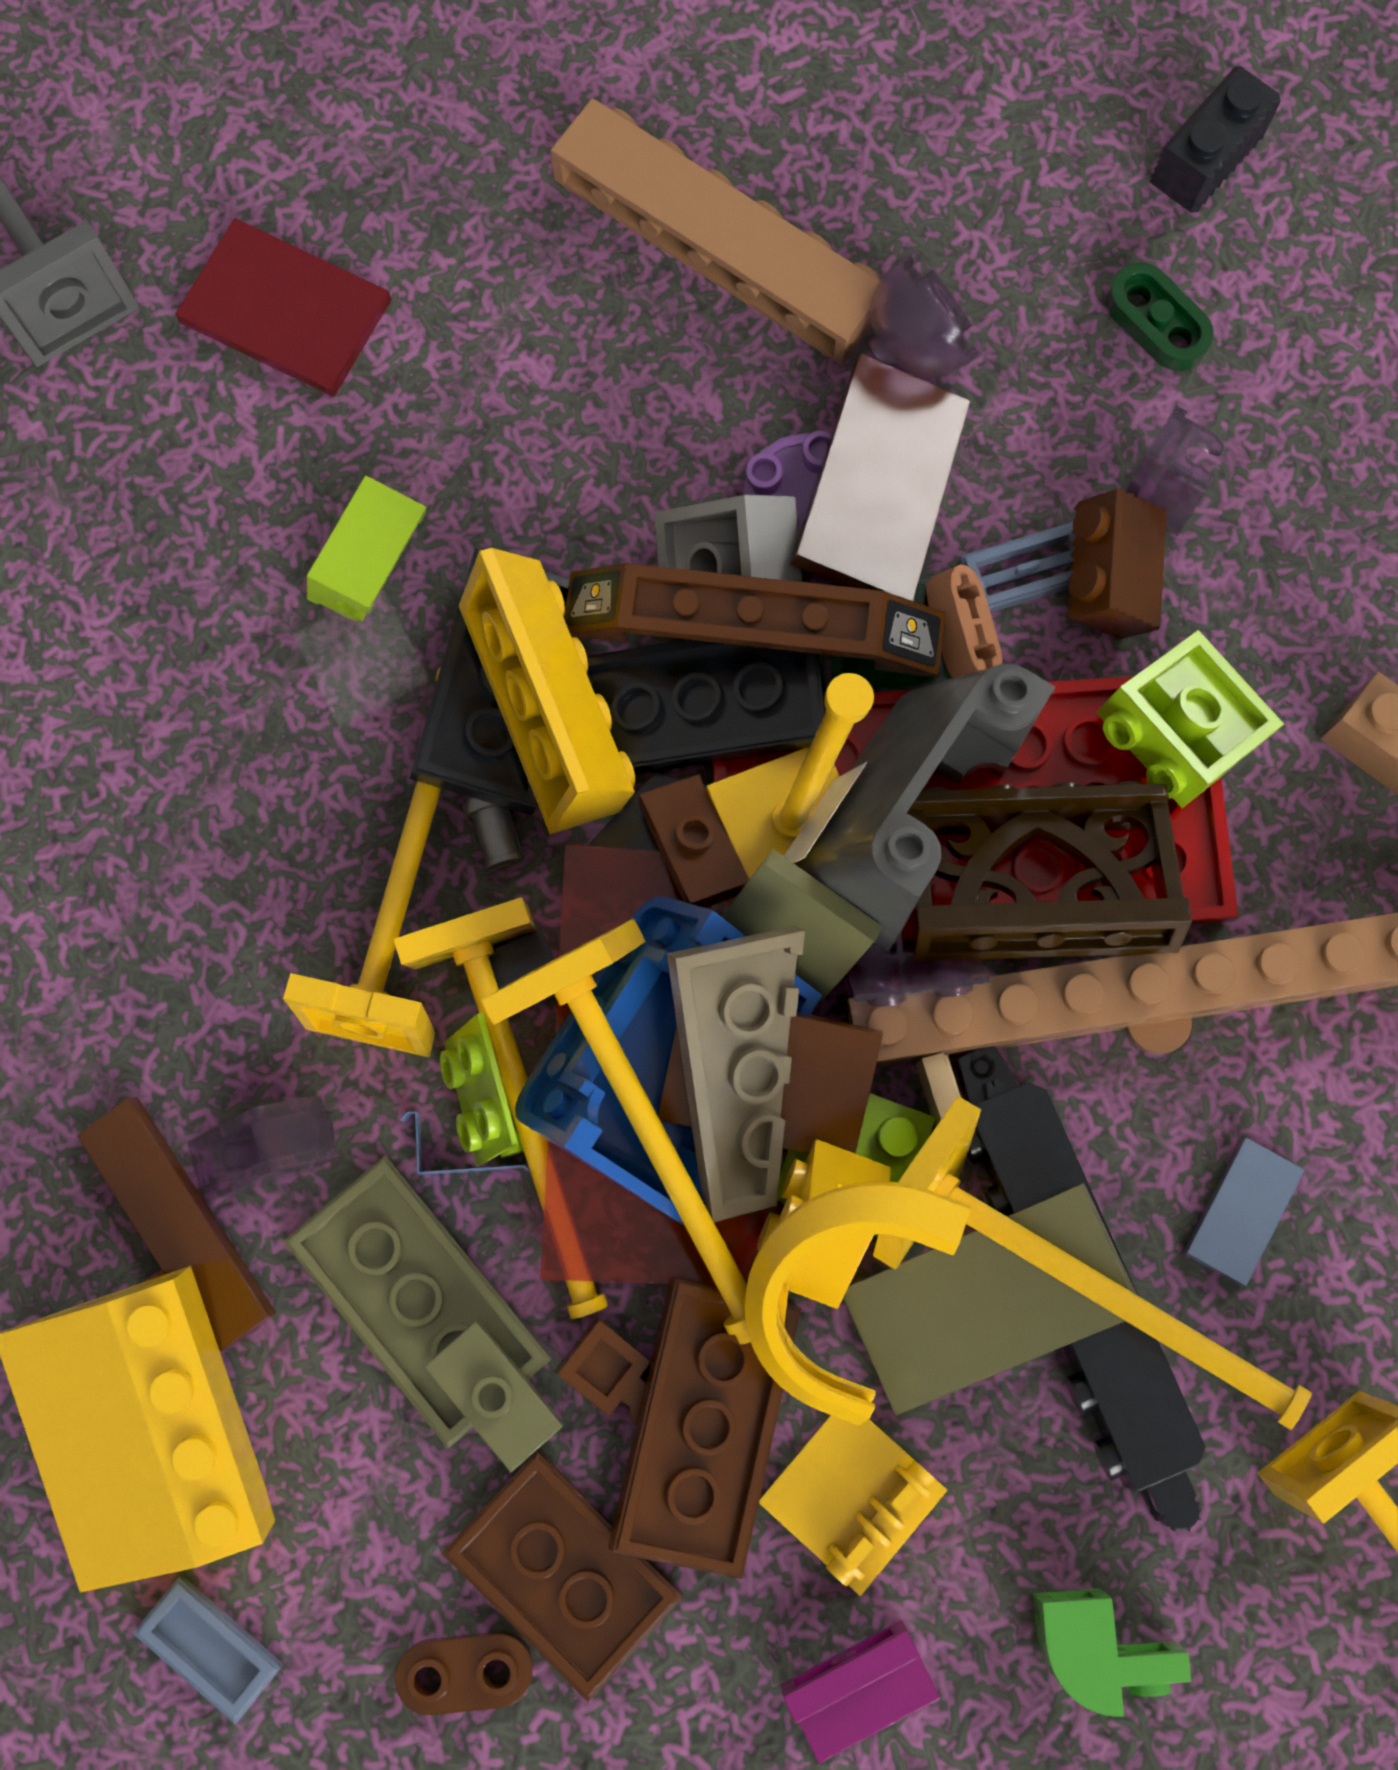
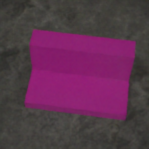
(859, 1691)

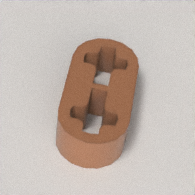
(969, 630)

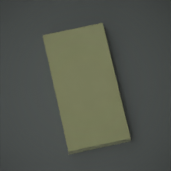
(406, 1287)
(985, 1309)

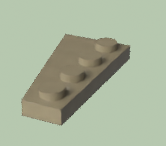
(733, 1041)

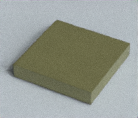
(787, 896)

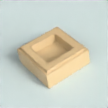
(937, 1083)

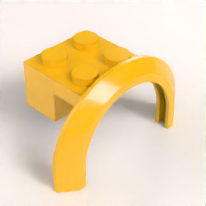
(815, 1250)

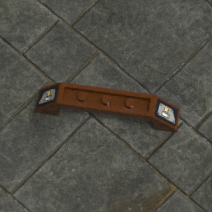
(755, 613)

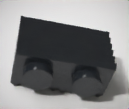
(1215, 139)

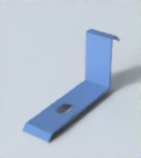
(419, 1152)

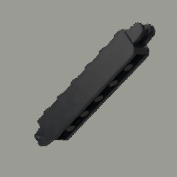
(1117, 1371)

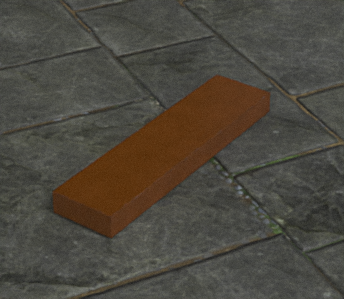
(174, 1218)

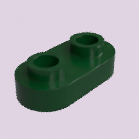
(1166, 314)

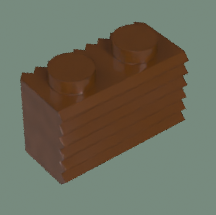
(1117, 564)

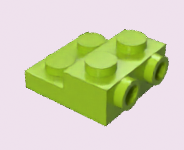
(1188, 718)

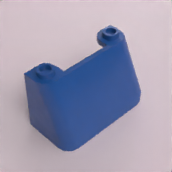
(568, 1091)

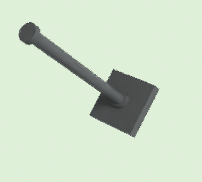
(57, 288)

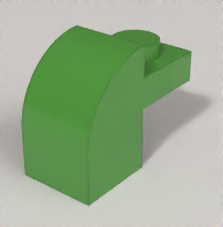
(1083, 1655)

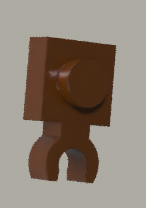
(606, 1370)

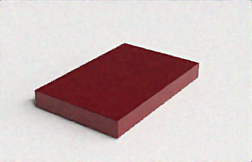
(283, 307)

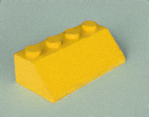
(545, 691)

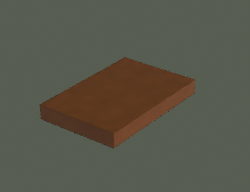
(826, 1087)
(550, 1573)

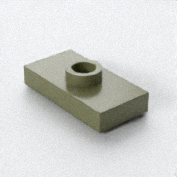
(494, 1396)

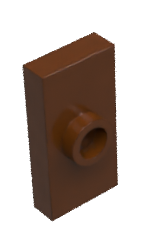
(693, 842)

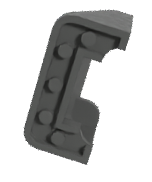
(871, 845)

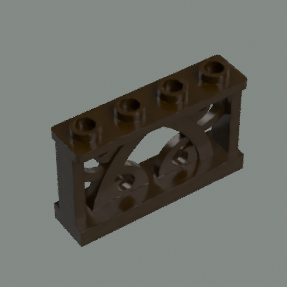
(1076, 822)

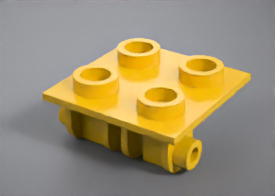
(852, 1499)

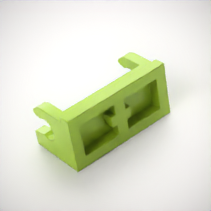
(363, 549)

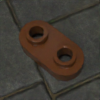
(463, 1673)

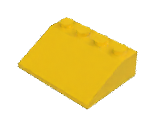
(137, 1433)

